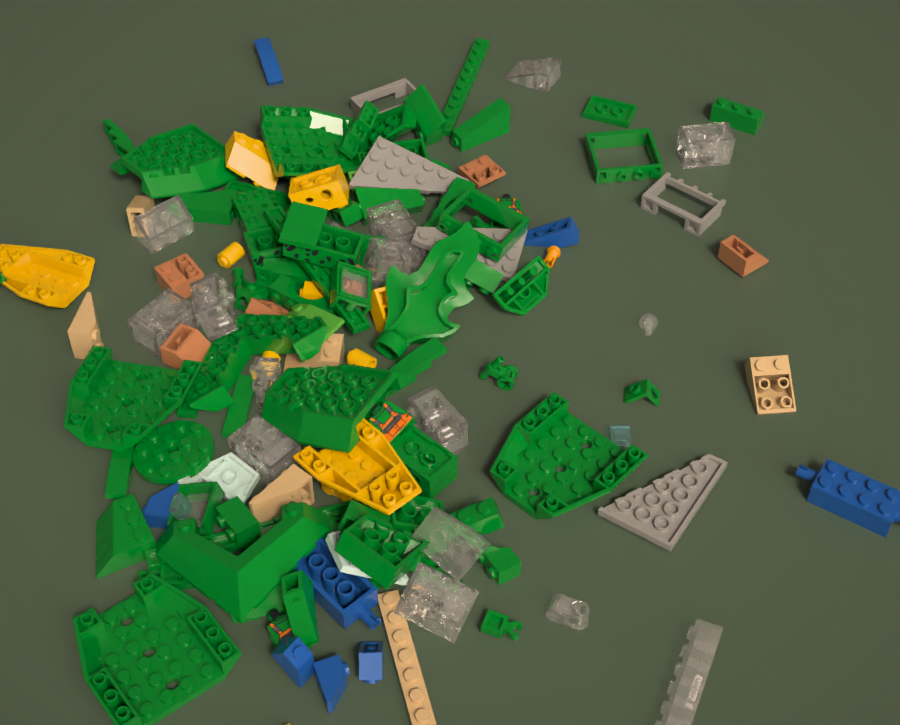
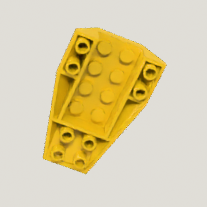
(45, 274)
(367, 474)

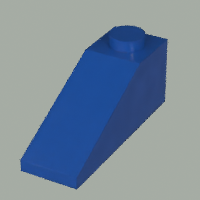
(558, 233)

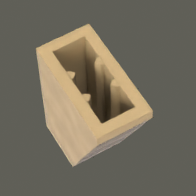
(138, 206)

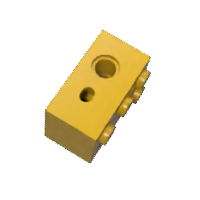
(321, 188)

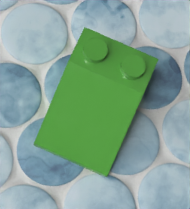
(308, 310)

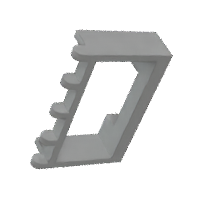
(397, 89)
(693, 224)

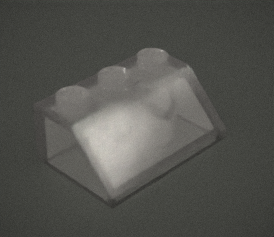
(163, 225)

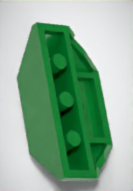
(524, 288)

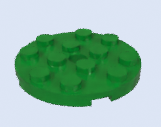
(159, 466)

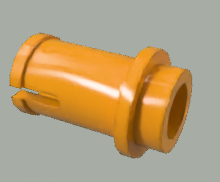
(552, 253)

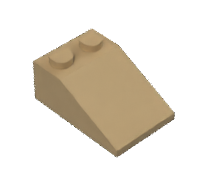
(85, 329)
(330, 354)

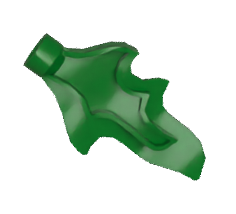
(423, 300)

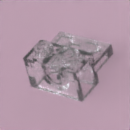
(264, 373)

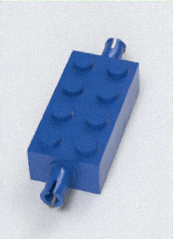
(853, 496)
(338, 593)

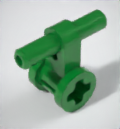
(501, 373)

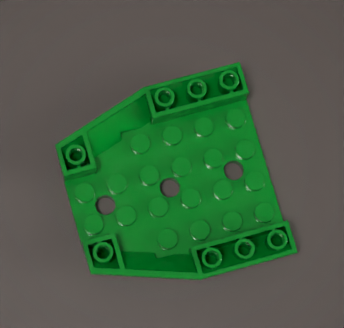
(302, 135)
(178, 163)
(106, 386)
(326, 402)
(552, 440)
(186, 644)

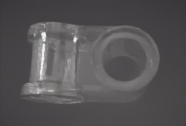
(567, 610)

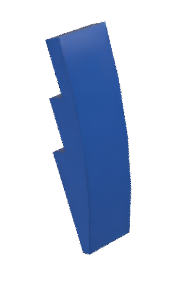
(268, 61)

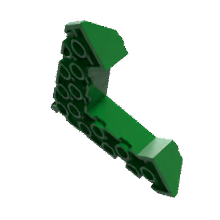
(254, 336)
(247, 579)

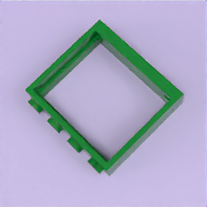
(623, 138)
(492, 209)

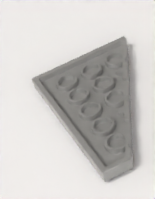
(396, 167)
(428, 236)
(668, 504)

